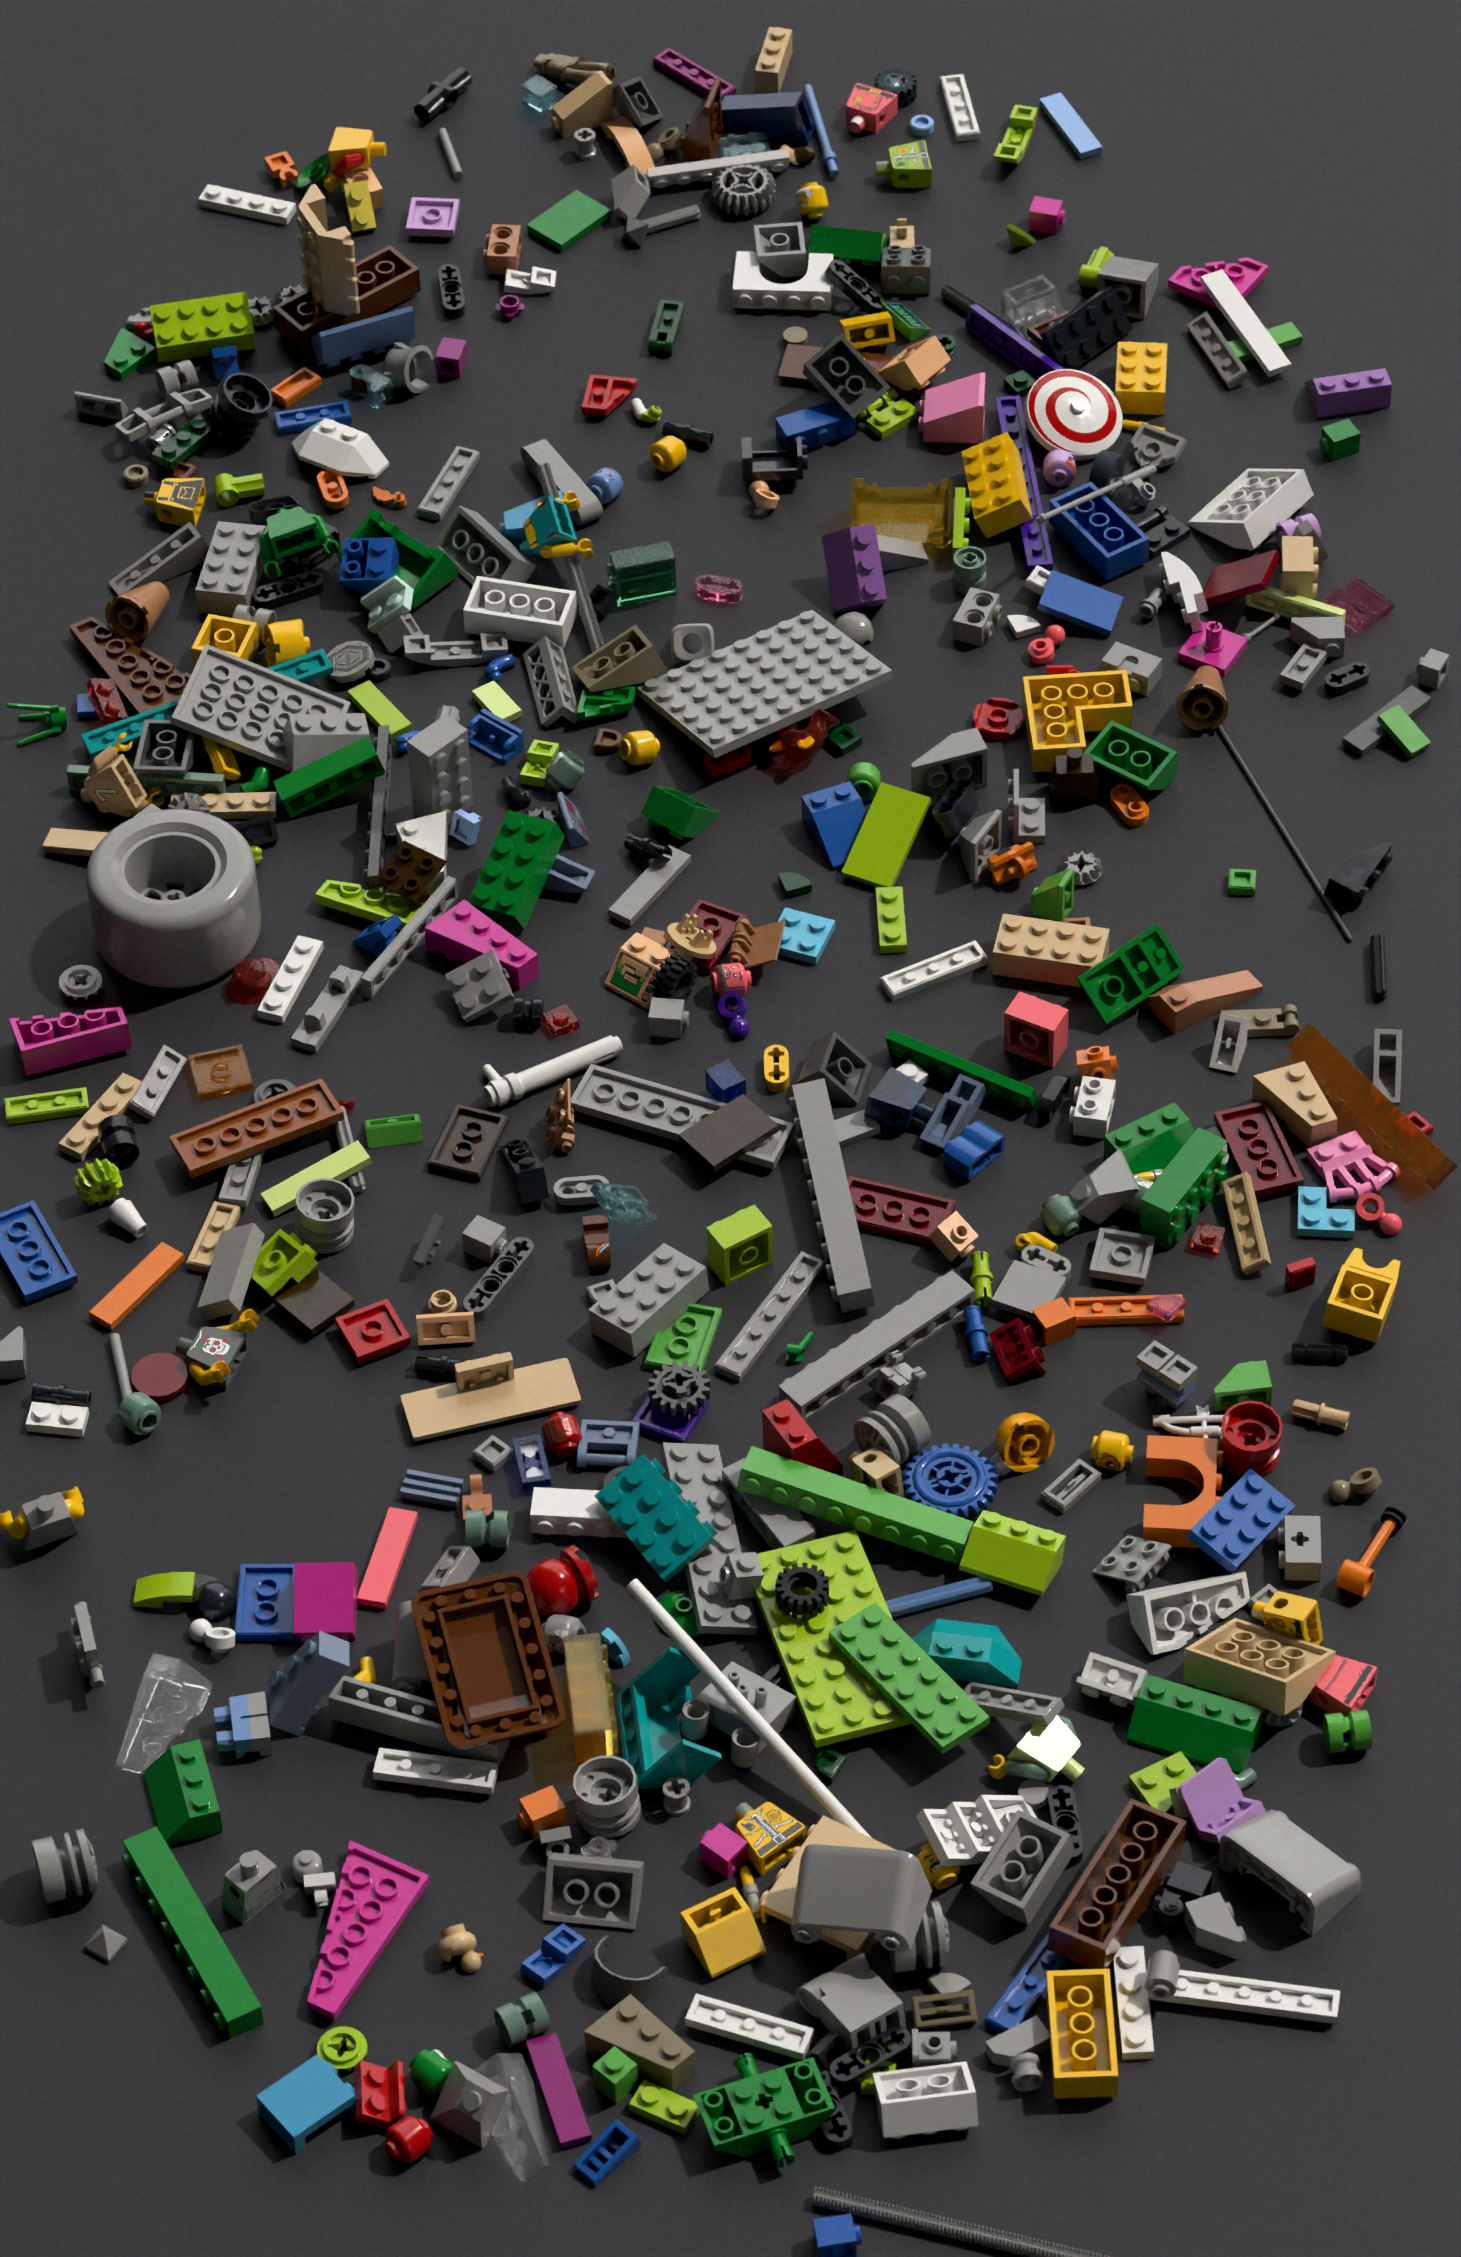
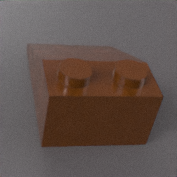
(705, 127)

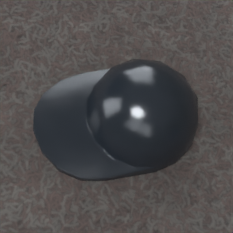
(211, 1599)

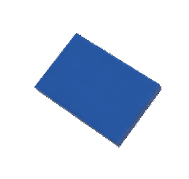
(1080, 603)
(265, 1603)

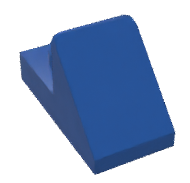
(224, 361)
(378, 935)

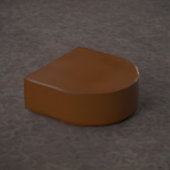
(607, 741)

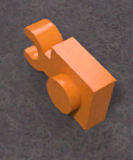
(281, 166)

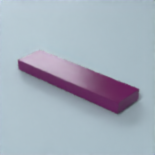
(690, 72)
(558, 2090)

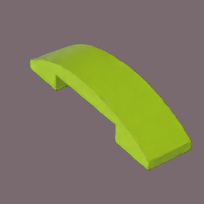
(1017, 135)

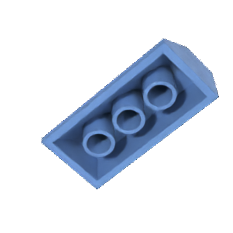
(363, 336)

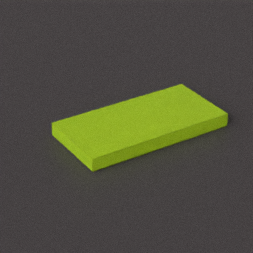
(886, 836)

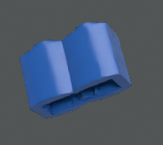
(973, 1150)

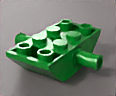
(765, 2109)

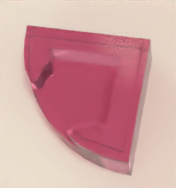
(1166, 1306)

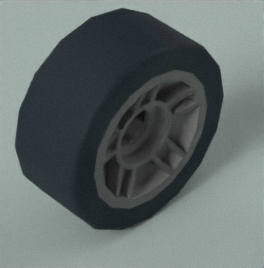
(1107, 470)

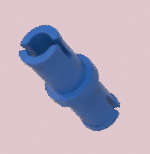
(976, 1333)

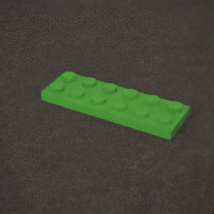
(908, 1678)

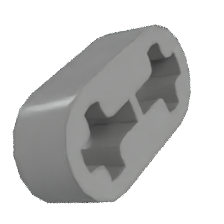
(1047, 1260)

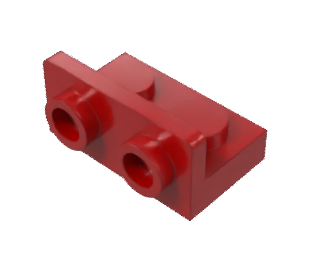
(379, 2093)

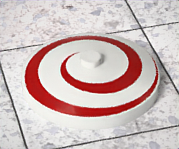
(1073, 413)

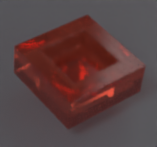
(560, 1021)
(1208, 1238)

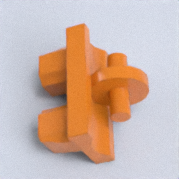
(1012, 864)

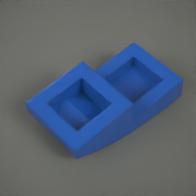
(554, 1956)

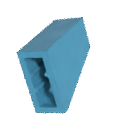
(514, 519)

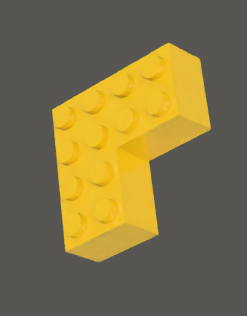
(1067, 705)

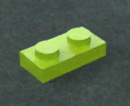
(664, 2107)

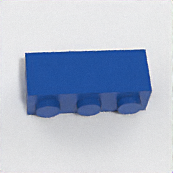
(814, 425)

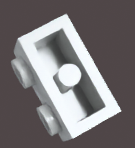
(1093, 1107)

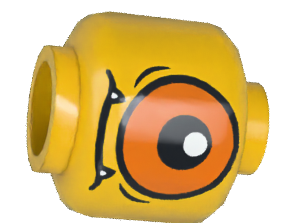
(1111, 1450)

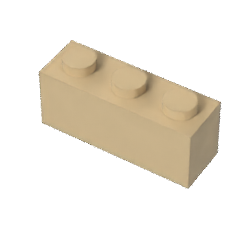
(773, 60)

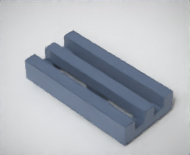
(433, 1484)

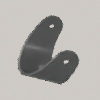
(614, 1988)

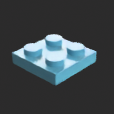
(804, 935)

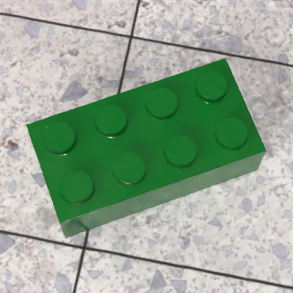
(517, 869)
(1184, 1188)

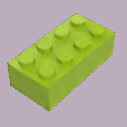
(201, 324)

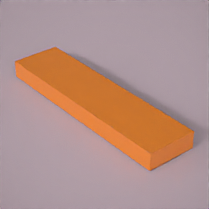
(136, 1286)
(1116, 1310)

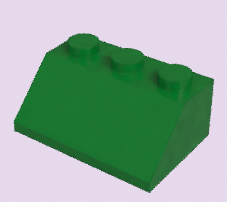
(848, 244)
(1134, 757)
(1151, 1140)
(183, 1794)

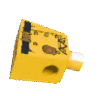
(1291, 1616)

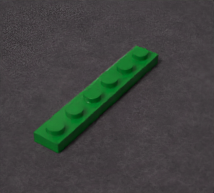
(951, 1066)

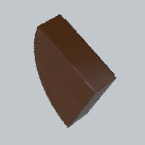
(185, 470)

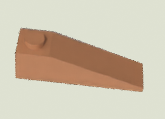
(1194, 1001)

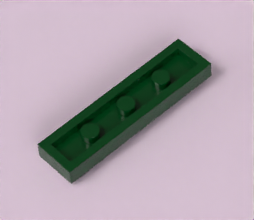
(185, 441)

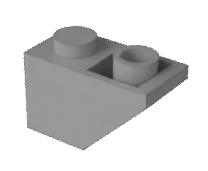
(629, 192)
(1214, 1926)

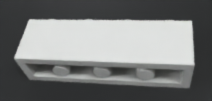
(571, 1513)

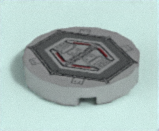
(350, 661)

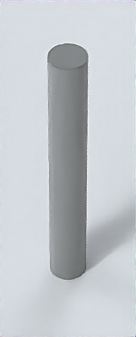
(450, 154)
(120, 1365)

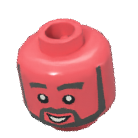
(730, 978)

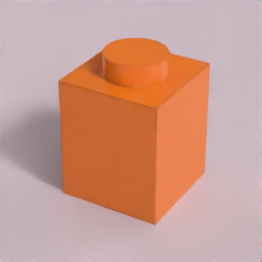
(542, 1811)

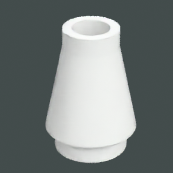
(126, 1216)

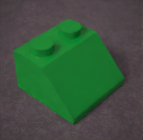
(677, 812)

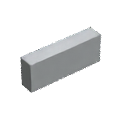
(231, 1271)

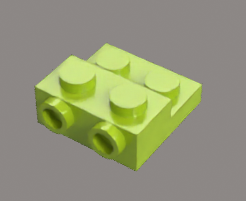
(282, 1259)

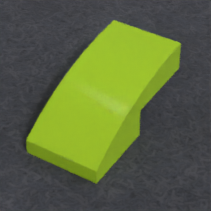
(538, 758)
(157, 1588)

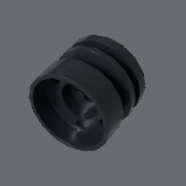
(240, 406)

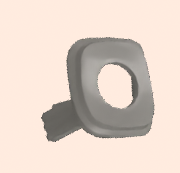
(677, 635)

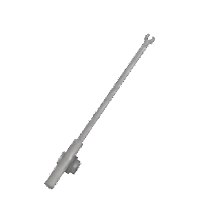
(1144, 491)

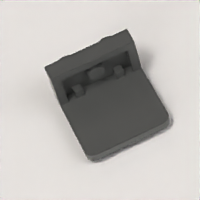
(905, 270)

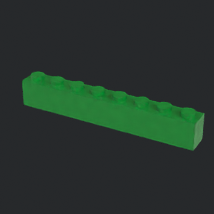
(192, 1932)

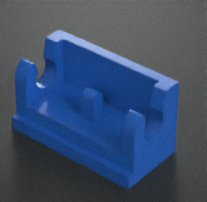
(495, 736)

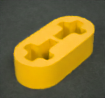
(780, 1068)

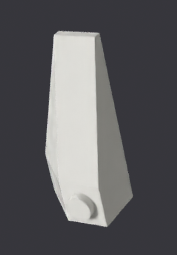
(1178, 1612)

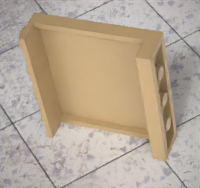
(781, 1897)

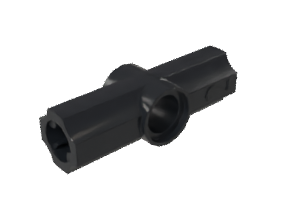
(442, 94)

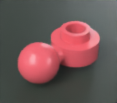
(1042, 650)
(1389, 1223)

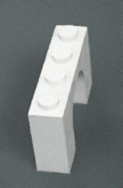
(754, 291)

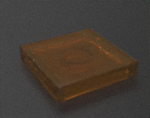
(220, 1072)

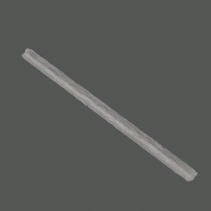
(574, 570)
(942, 2227)

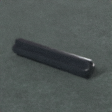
(1378, 966)

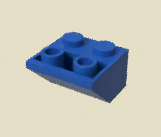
(368, 563)

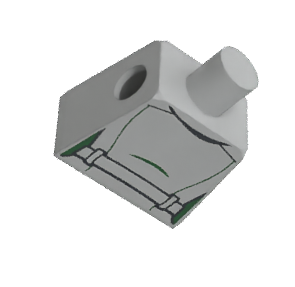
(251, 1886)

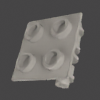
(1134, 1562)

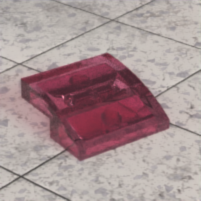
(1362, 604)

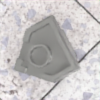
(1156, 446)

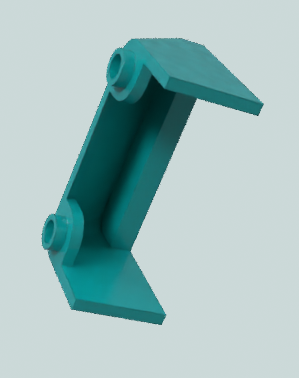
(650, 1723)

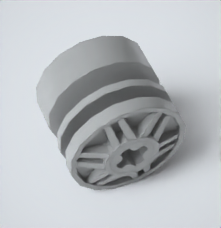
(325, 1215)
(894, 1429)
(607, 1796)
(65, 1866)
(930, 1939)

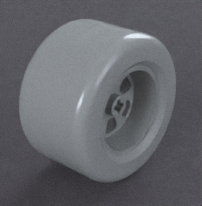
(173, 898)

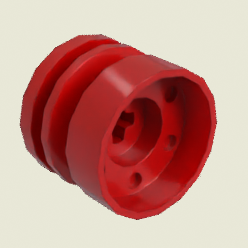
(1250, 1438)

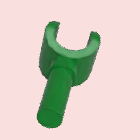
(795, 1351)

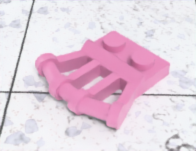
(1343, 1155)

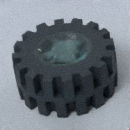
(899, 83)

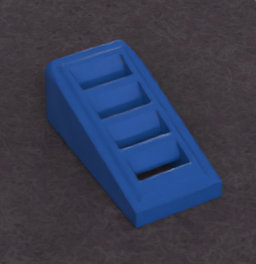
(606, 2138)

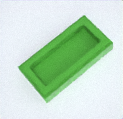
(1403, 731)

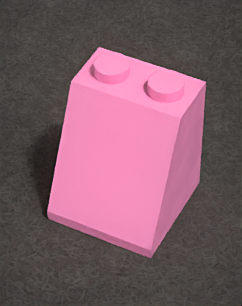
(954, 411)

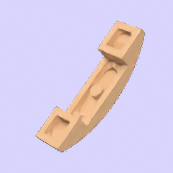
(629, 142)

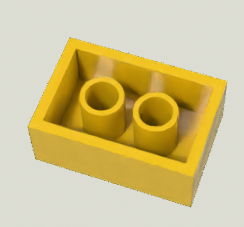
(1141, 377)

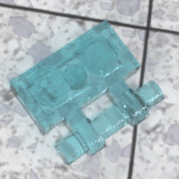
(752, 138)
(624, 1202)

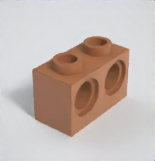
(503, 248)

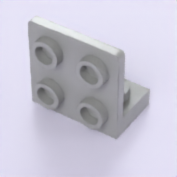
(1028, 815)

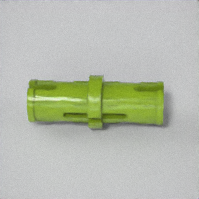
(981, 1278)

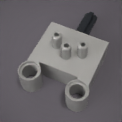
(761, 1692)

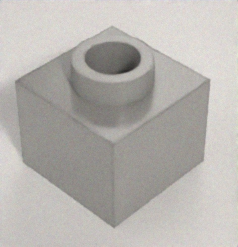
(1433, 668)

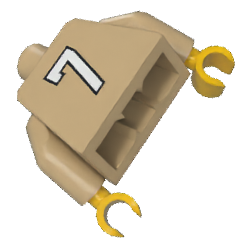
(115, 785)

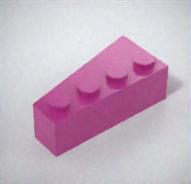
(468, 933)
(69, 1039)

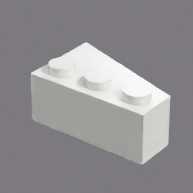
(430, 835)

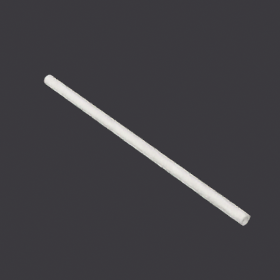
(742, 1706)

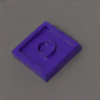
(663, 1426)

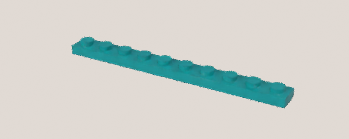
(303, 669)

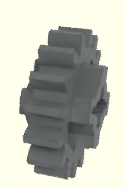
(679, 1388)

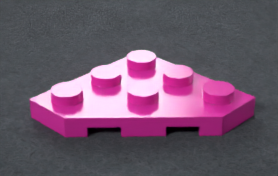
(1244, 276)

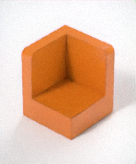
(1056, 1320)

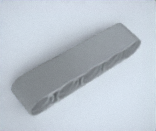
(565, 479)

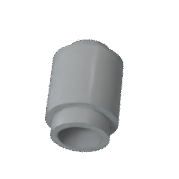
(1162, 1974)

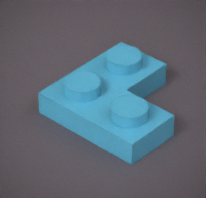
(1318, 1221)

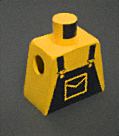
(178, 500)

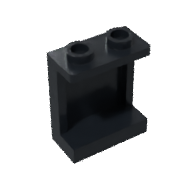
(773, 463)

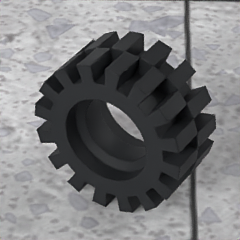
(674, 978)
(802, 1577)

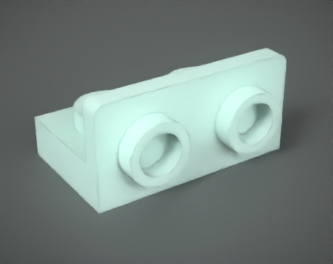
(387, 603)

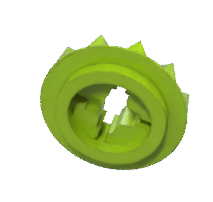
(334, 2040)

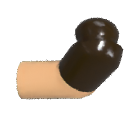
(800, 156)

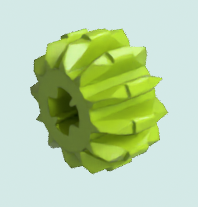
(98, 1181)

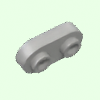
(576, 1190)

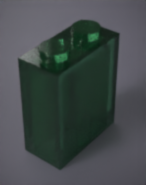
(642, 573)

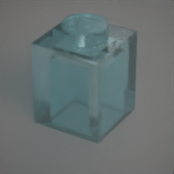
(539, 94)

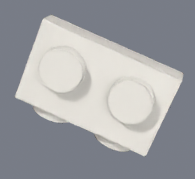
(1111, 1679)

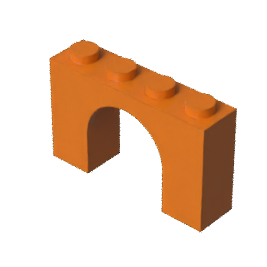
(1185, 1459)

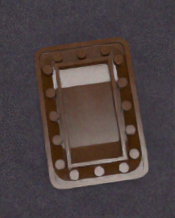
(487, 1660)

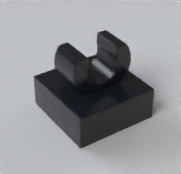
(827, 2051)

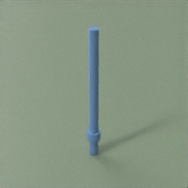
(829, 157)

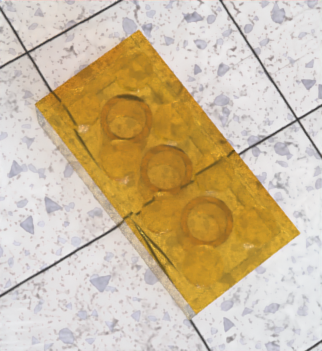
(590, 1697)

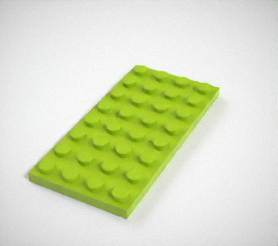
(828, 1687)

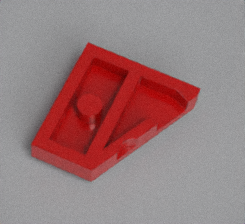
(606, 393)

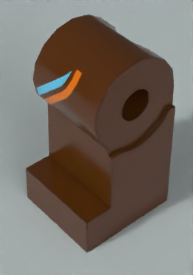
(596, 1240)

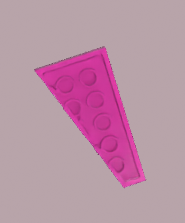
(365, 1915)

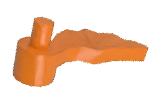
(386, 498)

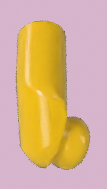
(1034, 1238)
(367, 1670)

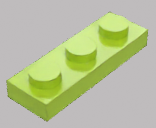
(961, 524)
(891, 919)

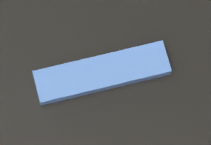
(1070, 125)

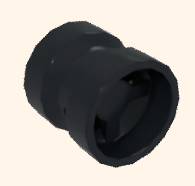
(528, 1010)

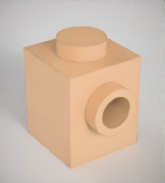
(954, 1237)

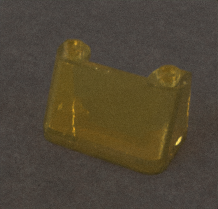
(905, 513)

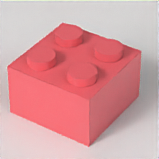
(1036, 1029)

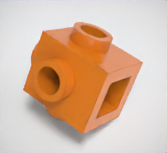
(1096, 1063)

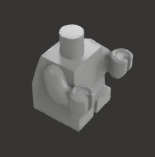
(898, 1378)

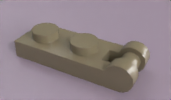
(1269, 1021)

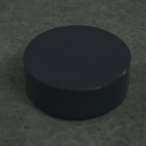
(379, 672)

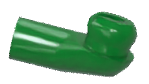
(259, 782)

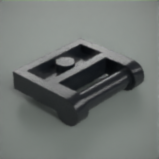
(1166, 534)

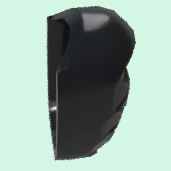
(264, 508)

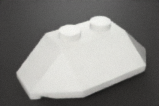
(340, 450)

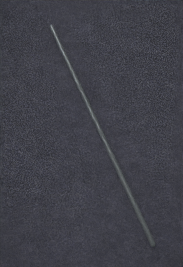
(1285, 833)

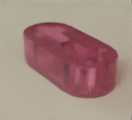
(719, 588)

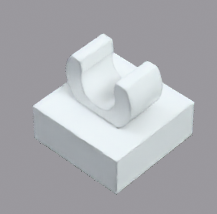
(320, 1885)

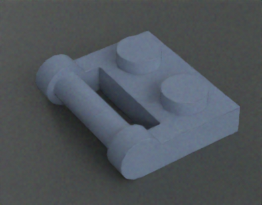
(609, 1437)

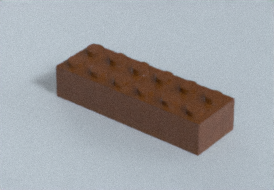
(382, 283)
(1116, 1885)

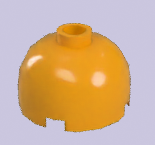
(1024, 1441)

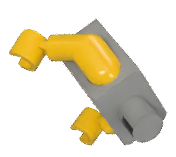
(45, 1519)

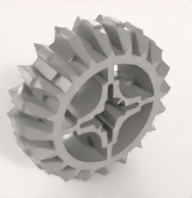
(743, 189)

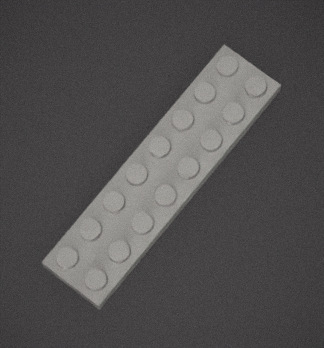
(661, 1110)
(699, 1475)

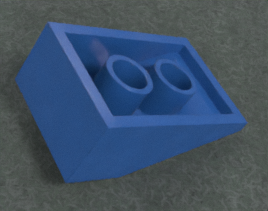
(834, 820)

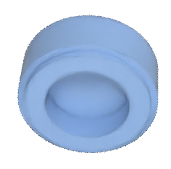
(921, 125)

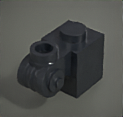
(1180, 1886)

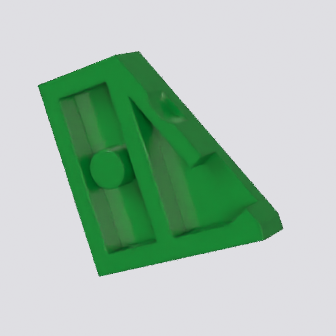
(605, 702)

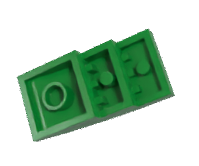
(1130, 973)

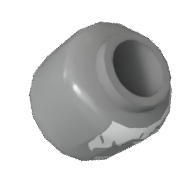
(559, 1626)

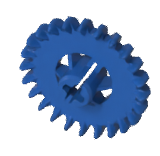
(947, 1489)

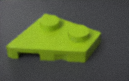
(1154, 1781)

